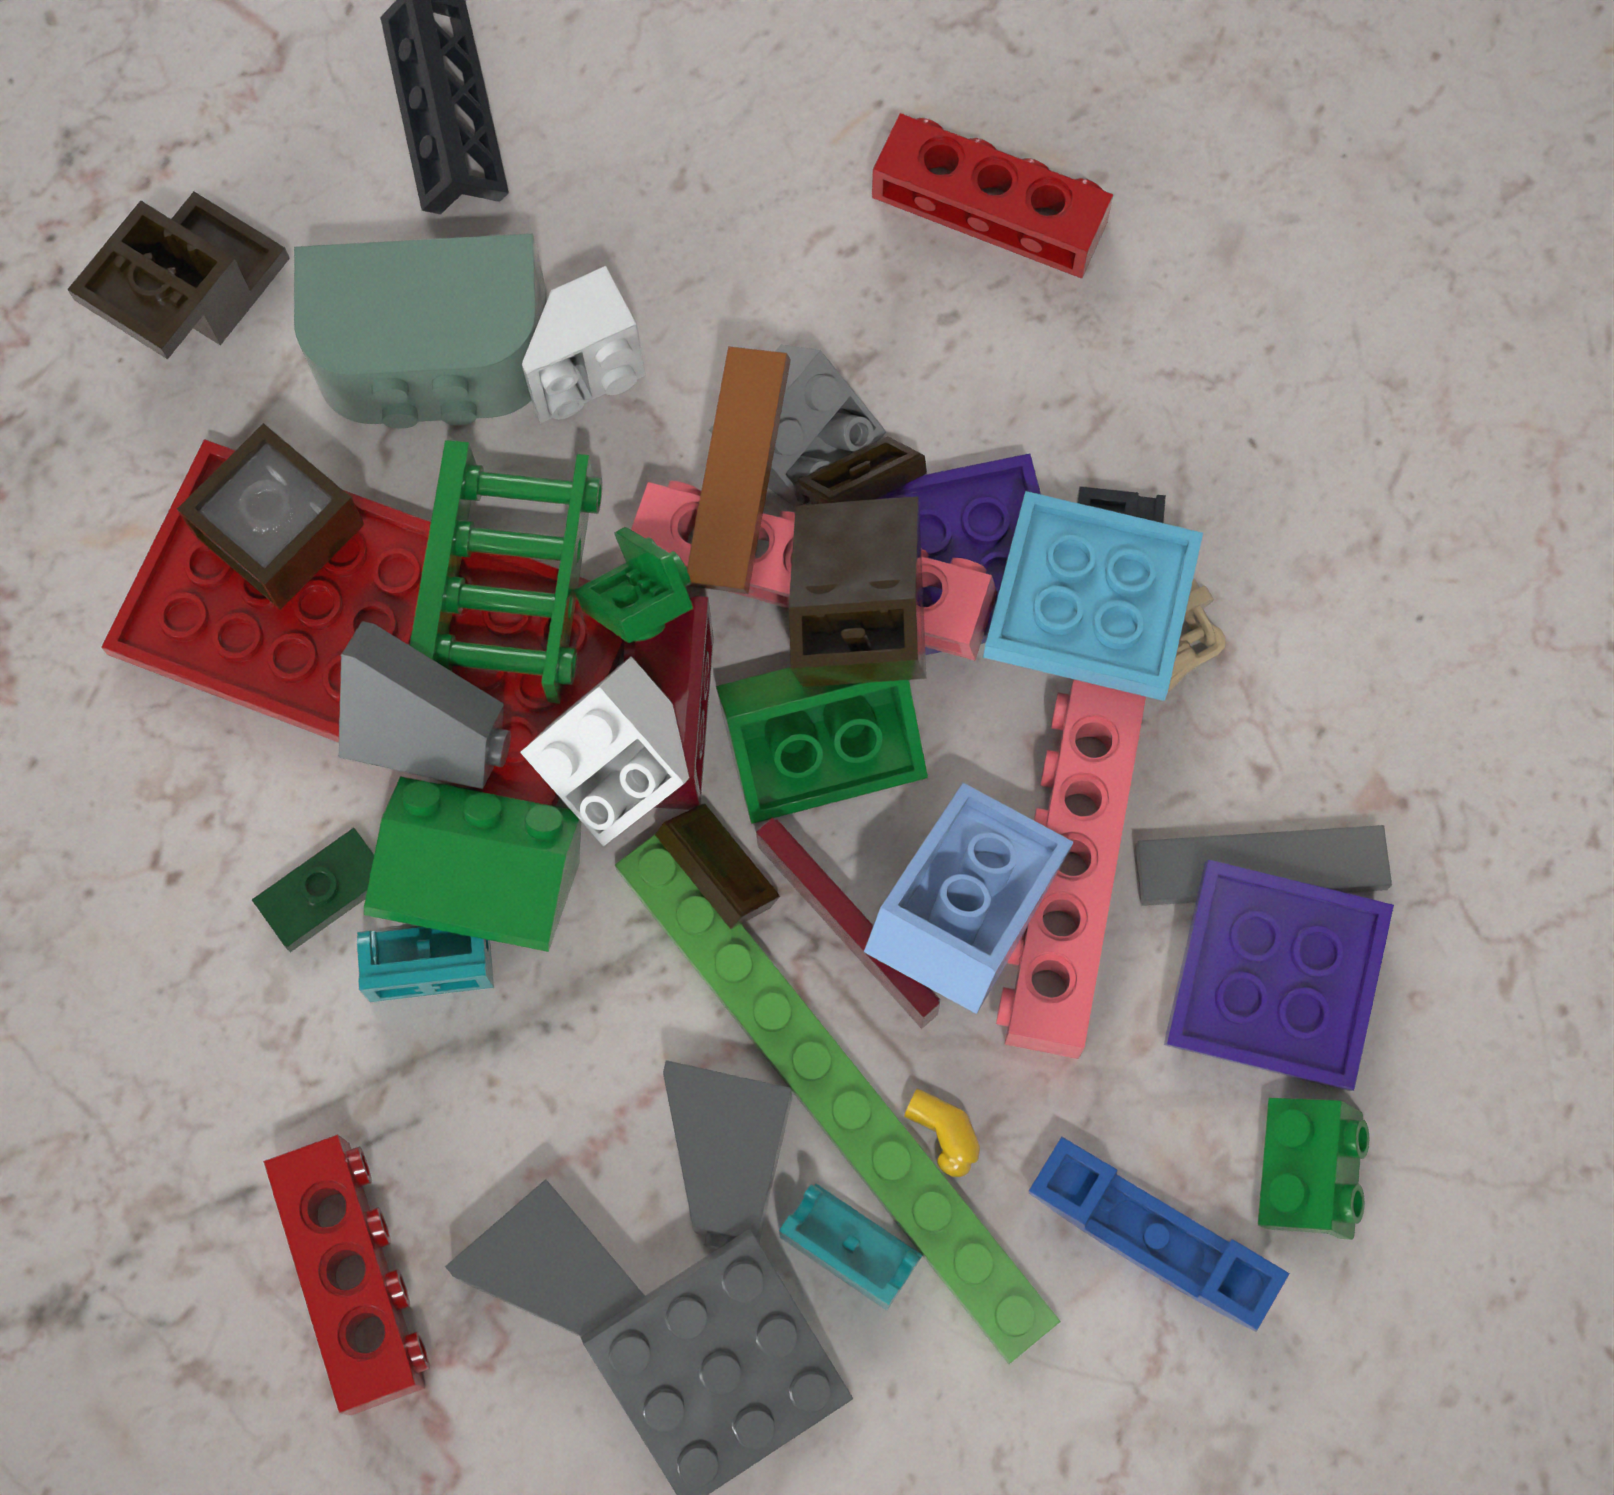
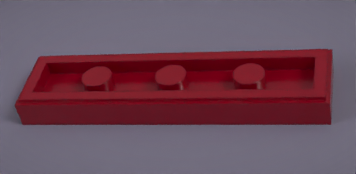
(842, 918)

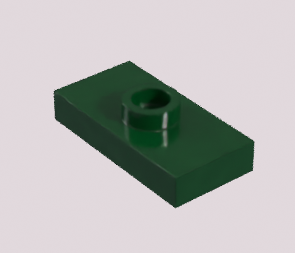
(318, 890)

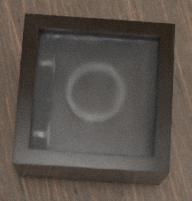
(271, 516)

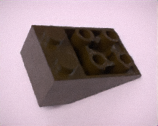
(857, 593)

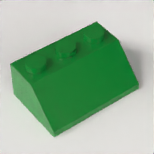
(818, 742)
(473, 863)

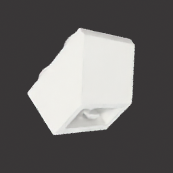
(582, 347)
(613, 752)

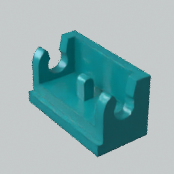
(421, 963)
(850, 1246)

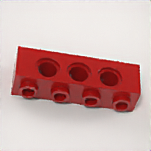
(1005, 220)
(299, 1186)

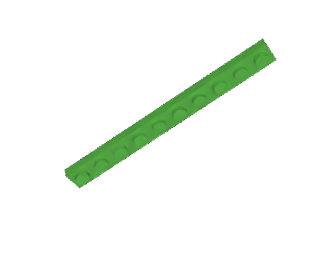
(843, 1105)

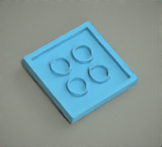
(1094, 596)

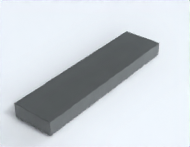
(1328, 858)

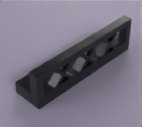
(428, 98)

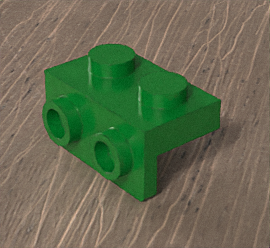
(639, 594)
(1313, 1167)

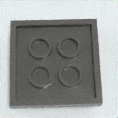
(717, 1367)

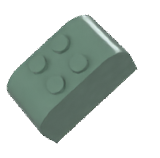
(419, 326)

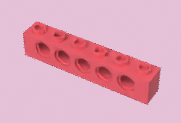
(950, 625)
(1062, 1022)

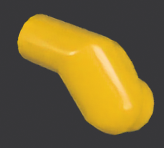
(952, 1129)

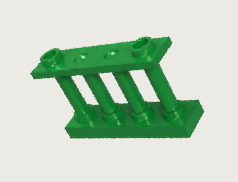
(455, 537)

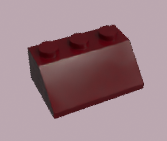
(681, 668)

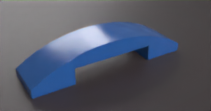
(1157, 1236)

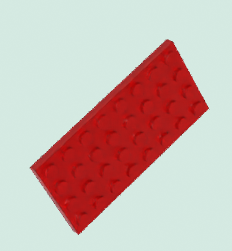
(220, 635)

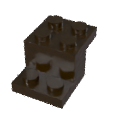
(178, 274)

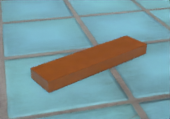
(738, 469)

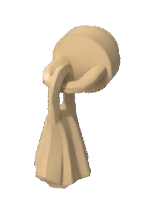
(1208, 634)

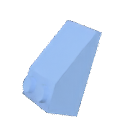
(967, 897)

